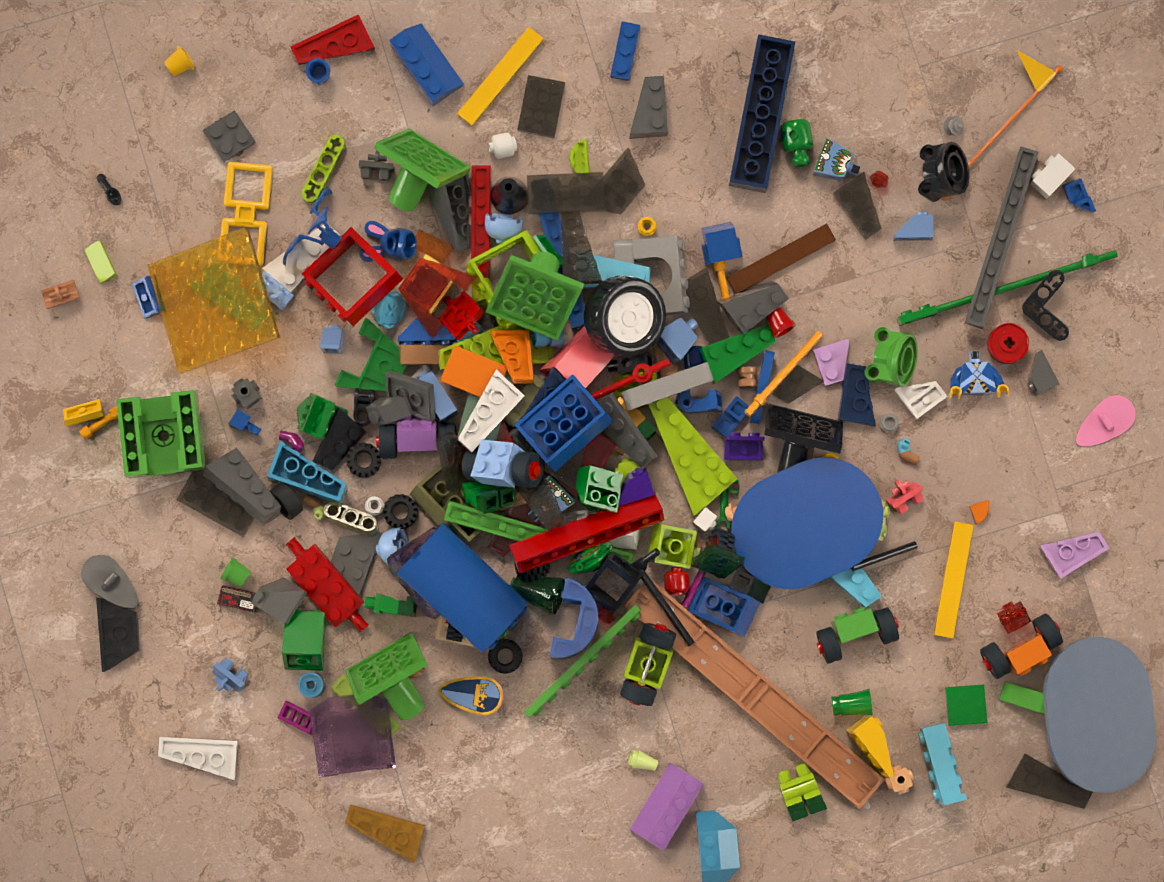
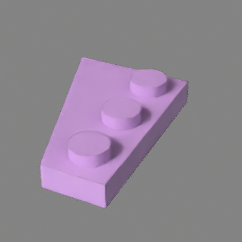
(1074, 552)

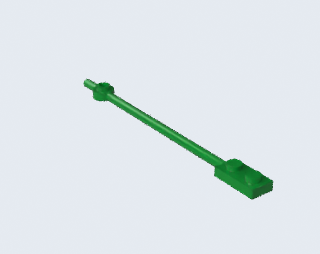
(926, 311)

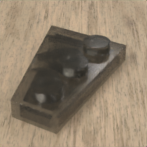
(858, 204)

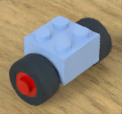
(502, 465)

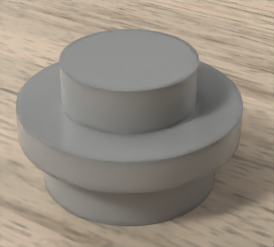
(889, 423)

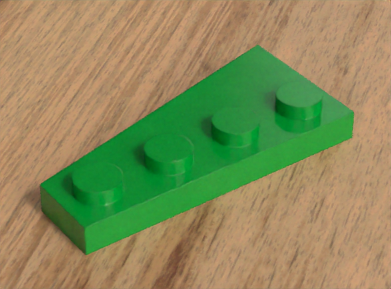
(735, 351)

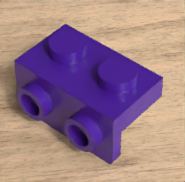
(743, 447)

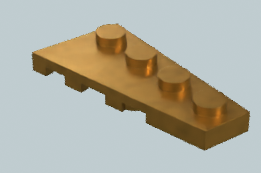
(393, 832)

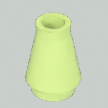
(642, 761)

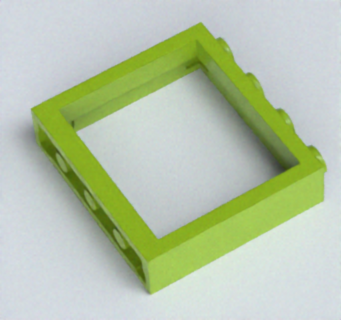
(482, 286)

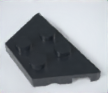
(117, 633)

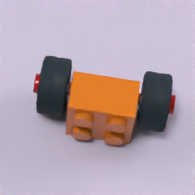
(1026, 654)

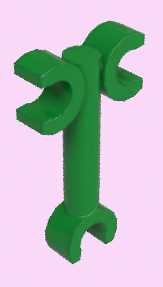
(724, 503)

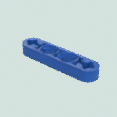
(763, 382)

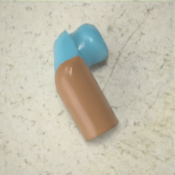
(905, 452)

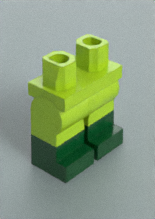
(800, 786)

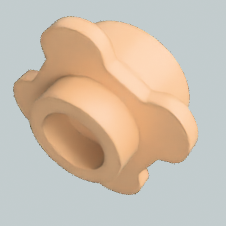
(729, 511)

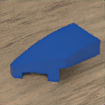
(1078, 195)

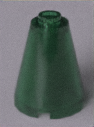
(541, 593)

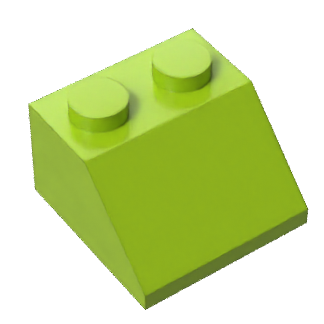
(674, 544)

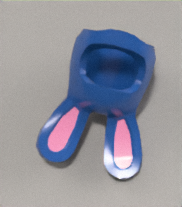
(395, 243)

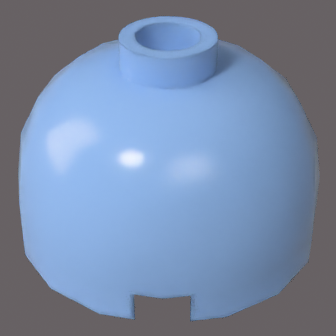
(502, 226)
(391, 542)

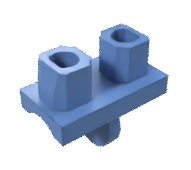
(226, 678)

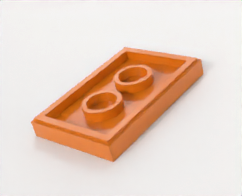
(469, 371)

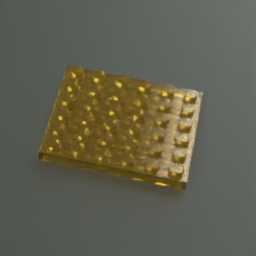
(213, 300)

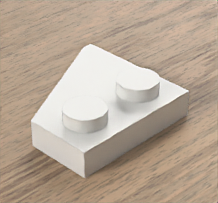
(921, 397)

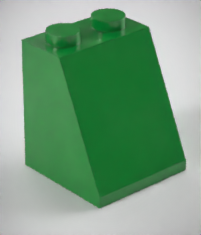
(304, 641)

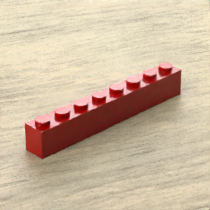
(585, 533)

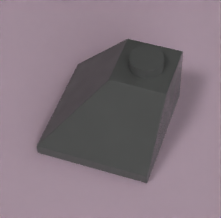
(279, 599)

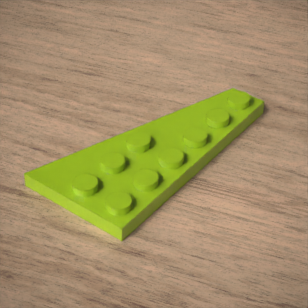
(484, 346)
(694, 461)

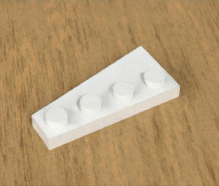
(204, 754)

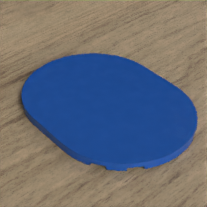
(807, 523)

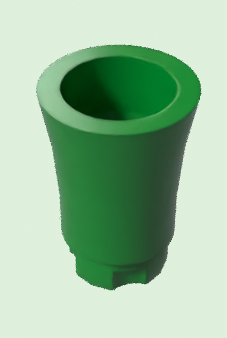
(853, 703)

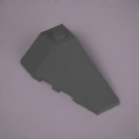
(453, 210)

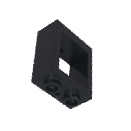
(621, 568)

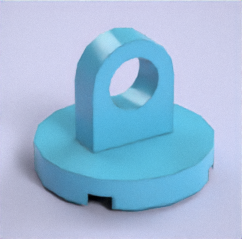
(389, 310)

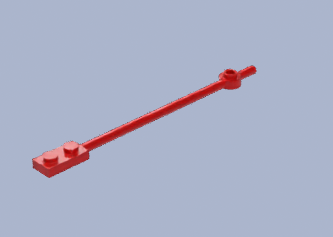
(642, 379)

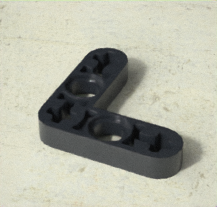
(1040, 302)

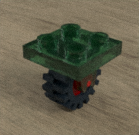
(718, 555)

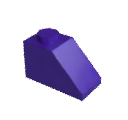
(635, 486)

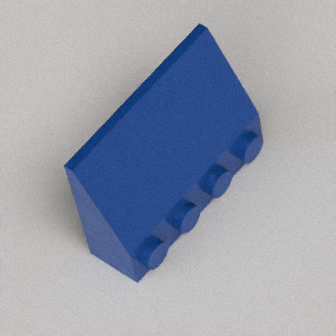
(563, 423)

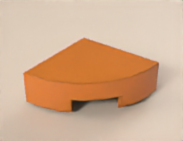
(979, 511)

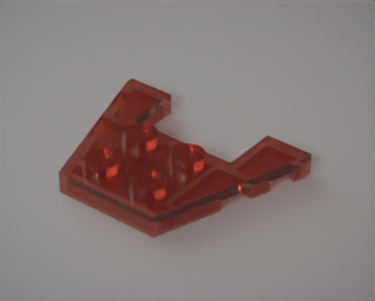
(425, 285)

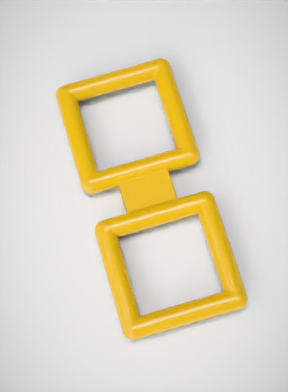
(246, 210)

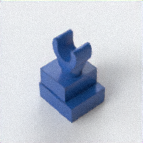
(241, 421)

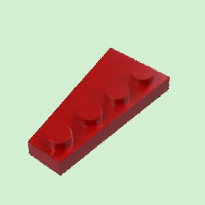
(337, 41)

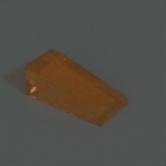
(432, 246)

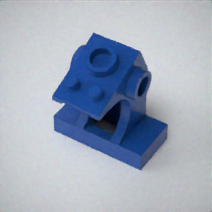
(709, 403)

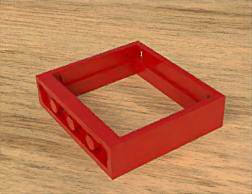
(369, 299)

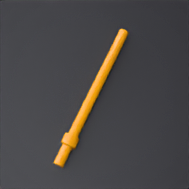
(760, 399)

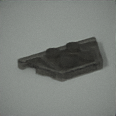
(622, 184)

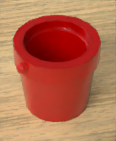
(780, 322)

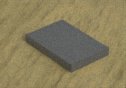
(419, 393)

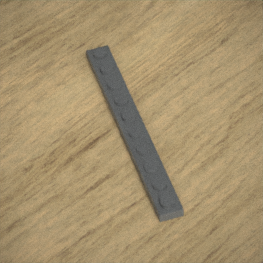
(1001, 237)

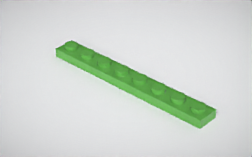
(577, 668)

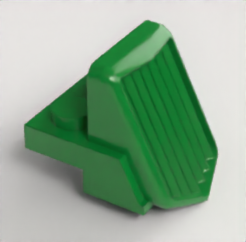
(315, 415)

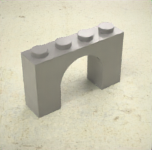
(671, 250)

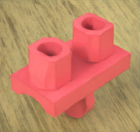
(903, 493)

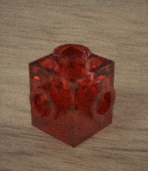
(1013, 616)

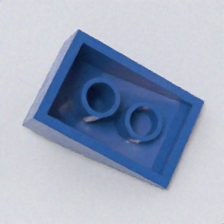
(724, 607)

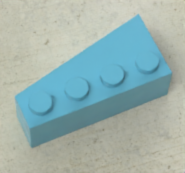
(857, 586)
(941, 764)

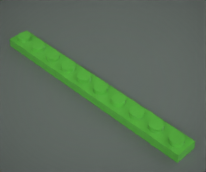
(502, 525)

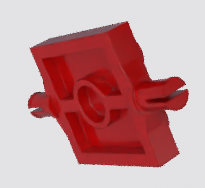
(461, 315)

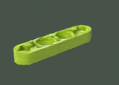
(320, 167)

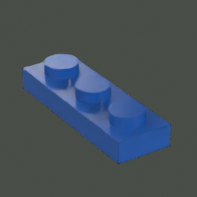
(625, 51)

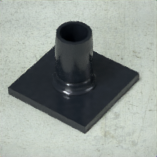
(802, 434)

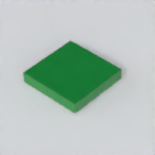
(966, 705)

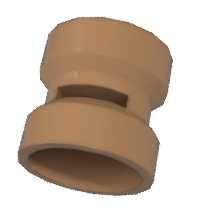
(747, 377)

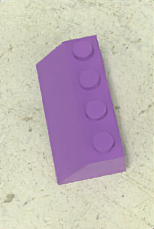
(666, 806)

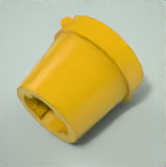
(179, 62)

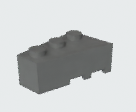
(651, 114)
(753, 305)

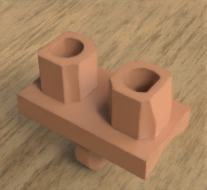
(60, 294)

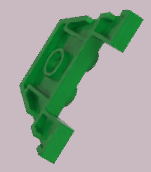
(383, 358)

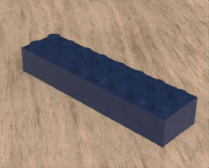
(762, 113)

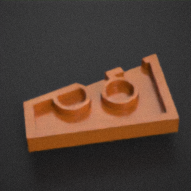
(515, 352)

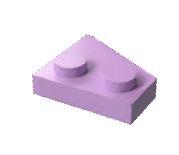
(832, 361)

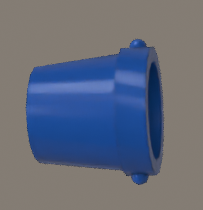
(318, 71)

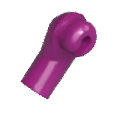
(293, 439)

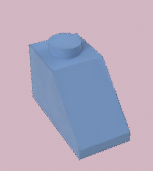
(917, 228)
(332, 340)

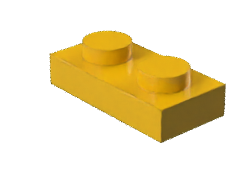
(83, 412)

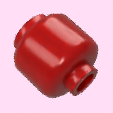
(676, 581)

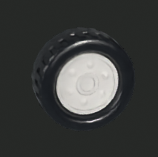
(625, 316)

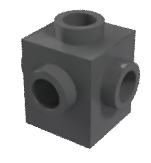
(248, 399)

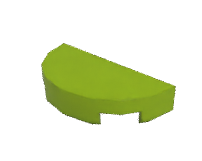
(579, 157)

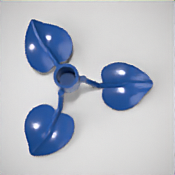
(327, 235)

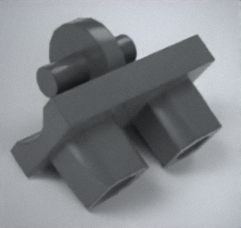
(368, 166)

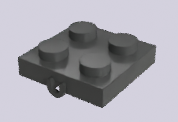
(229, 136)

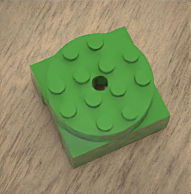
(144, 422)

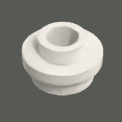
(368, 503)

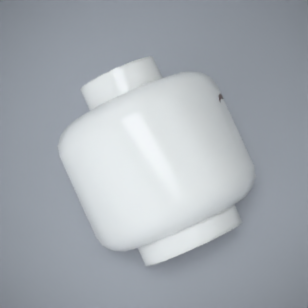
(502, 145)

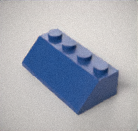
(426, 63)

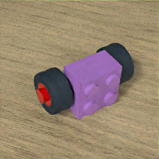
(411, 435)

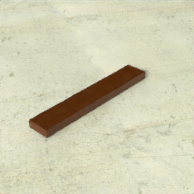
(781, 259)

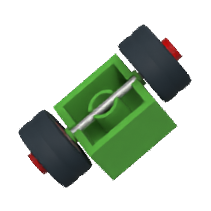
(855, 626)

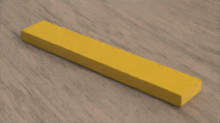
(500, 76)
(953, 579)

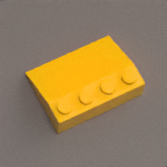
(872, 741)

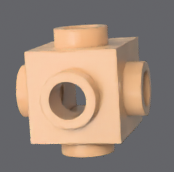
(894, 785)

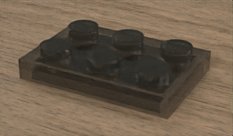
(541, 106)

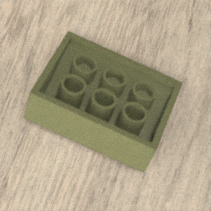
(434, 498)

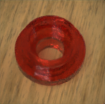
(879, 179)
(606, 616)

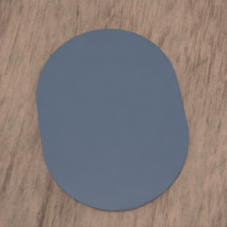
(1099, 715)

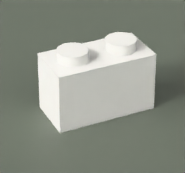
(1052, 176)

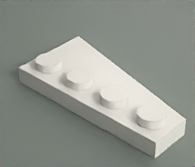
(297, 261)
(494, 404)

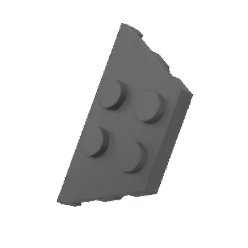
(354, 557)

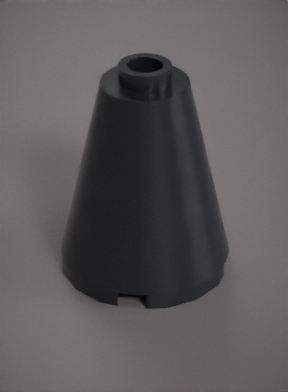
(509, 201)

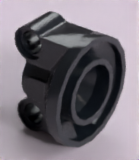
(943, 171)

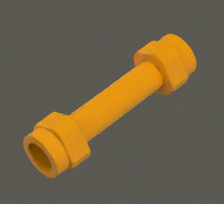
(719, 268)
(87, 432)

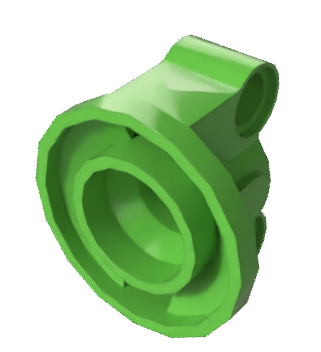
(893, 358)

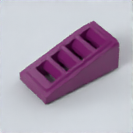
(283, 713)

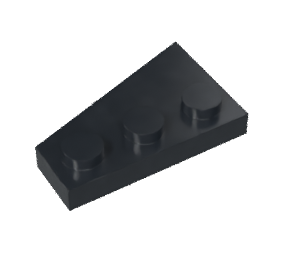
(340, 437)

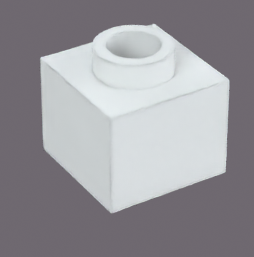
(705, 520)

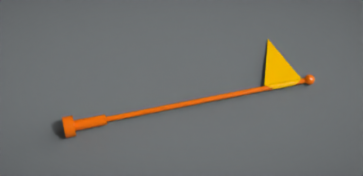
(1040, 77)

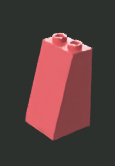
(578, 358)

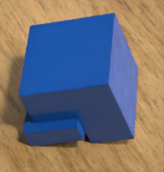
(720, 243)

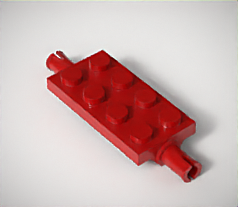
(325, 585)

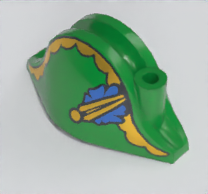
(589, 559)

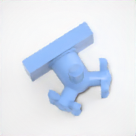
(277, 292)

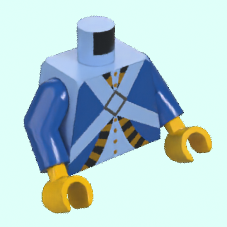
(976, 378)

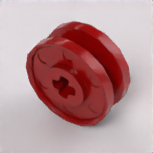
(1016, 336)

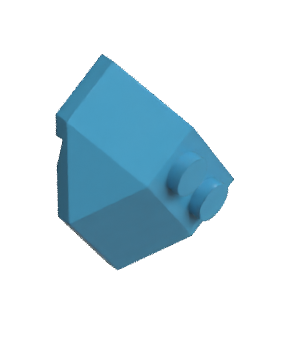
(716, 847)

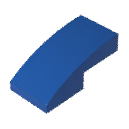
(730, 417)

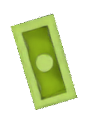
(100, 262)

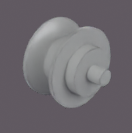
(953, 125)

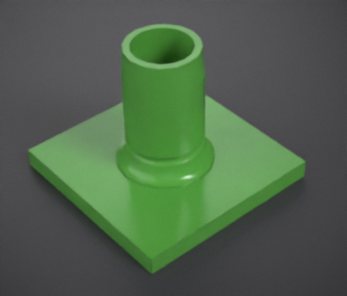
(421, 164)
(535, 295)
(389, 673)

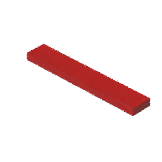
(479, 208)

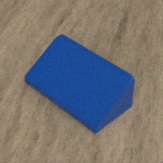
(146, 297)

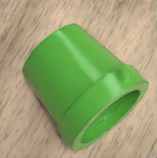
(235, 573)

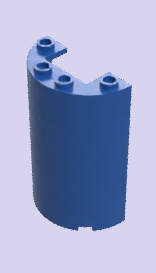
(463, 588)
(586, 624)

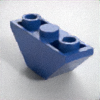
(417, 334)

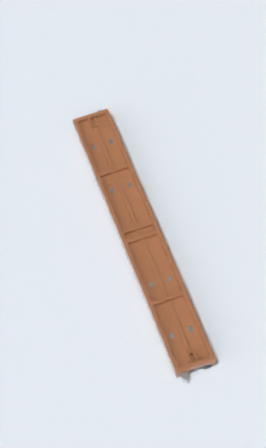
(763, 700)

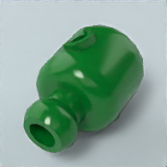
(797, 140)

